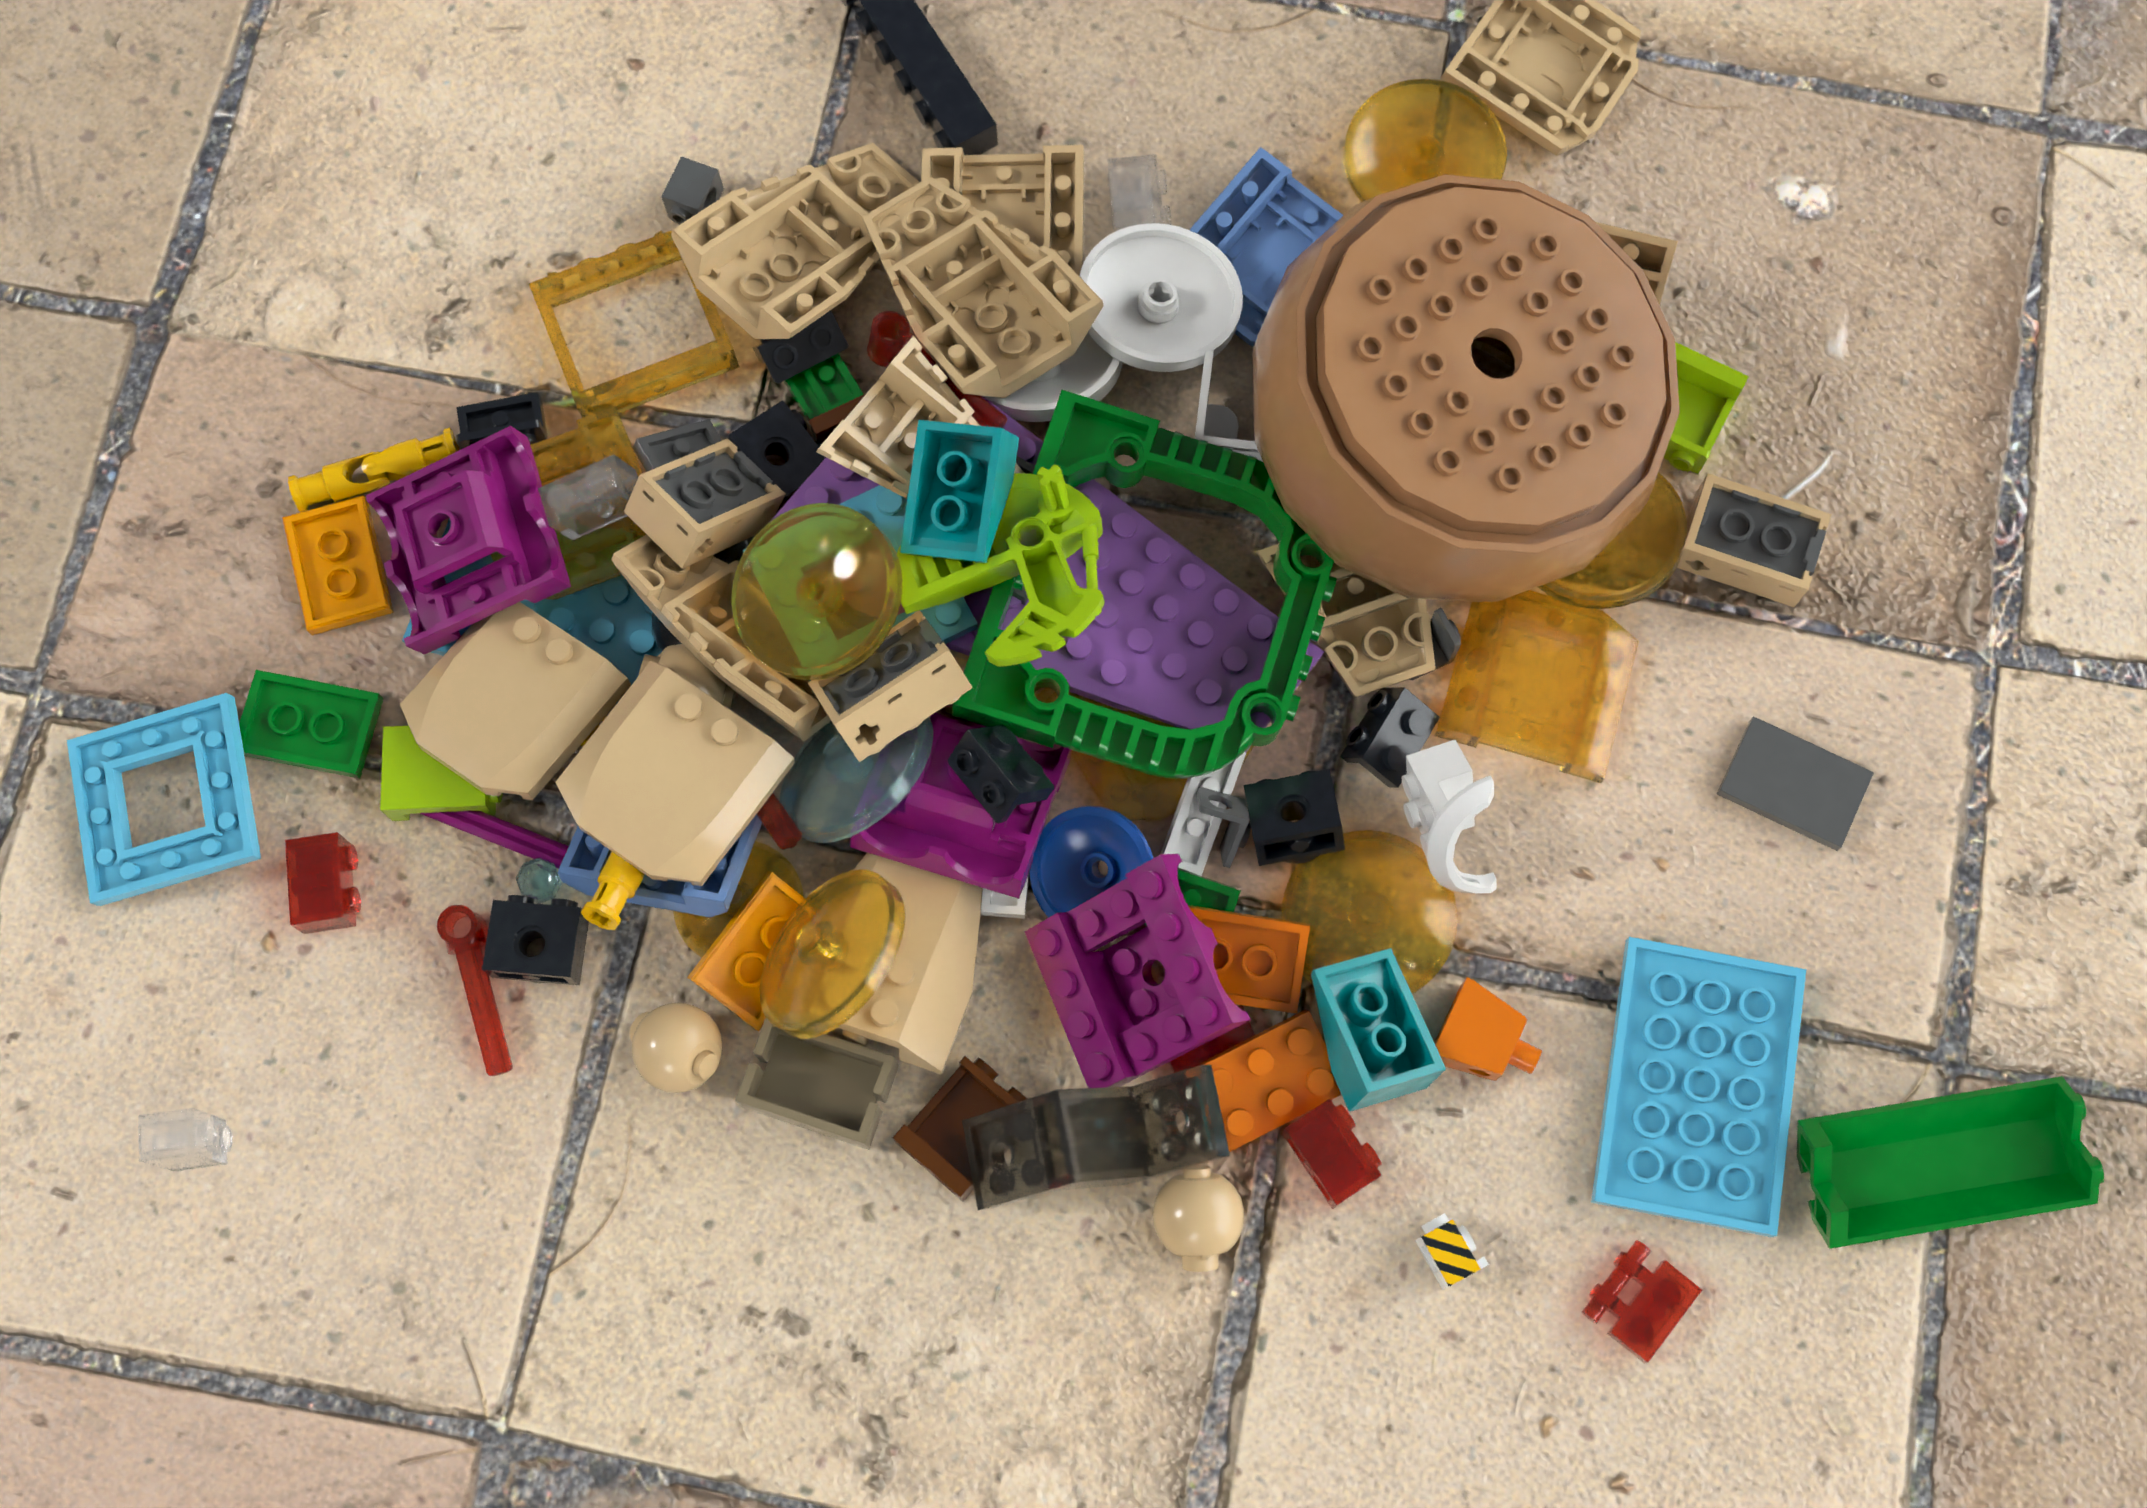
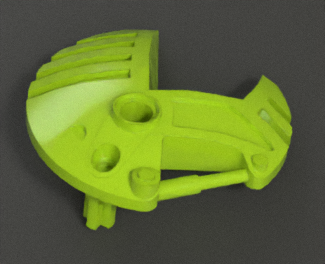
(1037, 513)

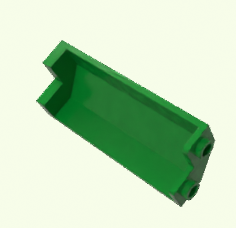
(1947, 1162)

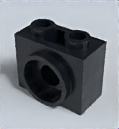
(783, 434)
(1298, 797)
(519, 922)

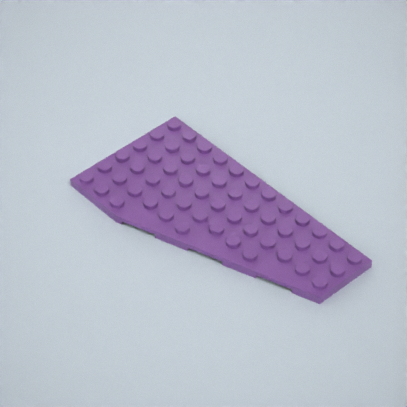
(1171, 626)

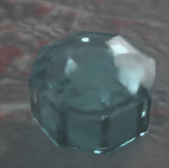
(539, 880)

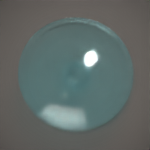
(837, 795)

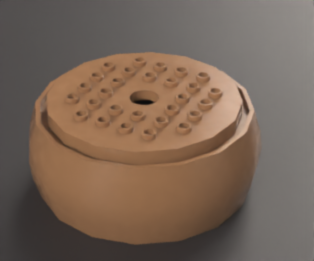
(1414, 455)

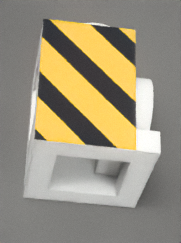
(1449, 1251)

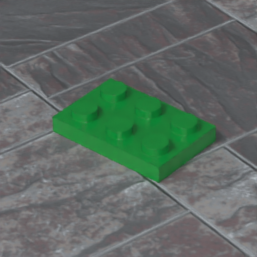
(309, 723)

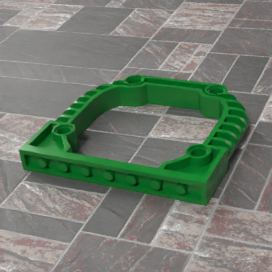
(1084, 444)

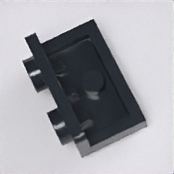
(805, 349)
(486, 418)
(1388, 732)
(998, 771)

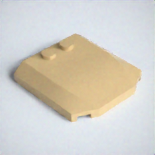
(1548, 67)
(1024, 191)
(512, 702)
(671, 778)

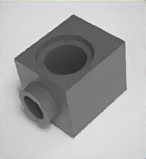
(691, 189)

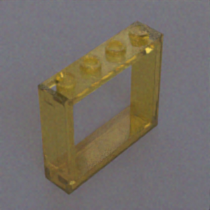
(653, 380)

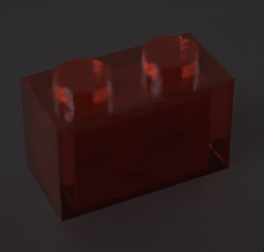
(322, 883)
(1333, 1153)

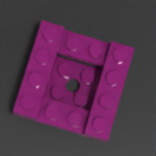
(492, 508)
(951, 833)
(1108, 999)

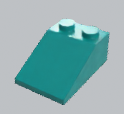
(957, 490)
(1374, 1030)

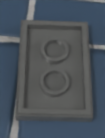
(1795, 783)

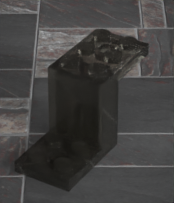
(1095, 1137)

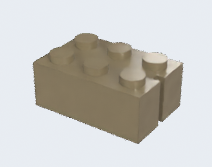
(819, 1084)

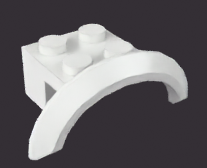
(1441, 806)

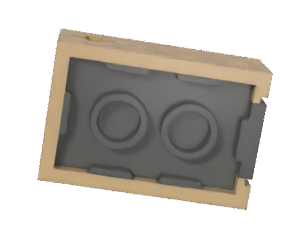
(703, 502)
(1753, 540)
(892, 688)

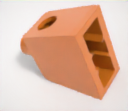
(1484, 1035)

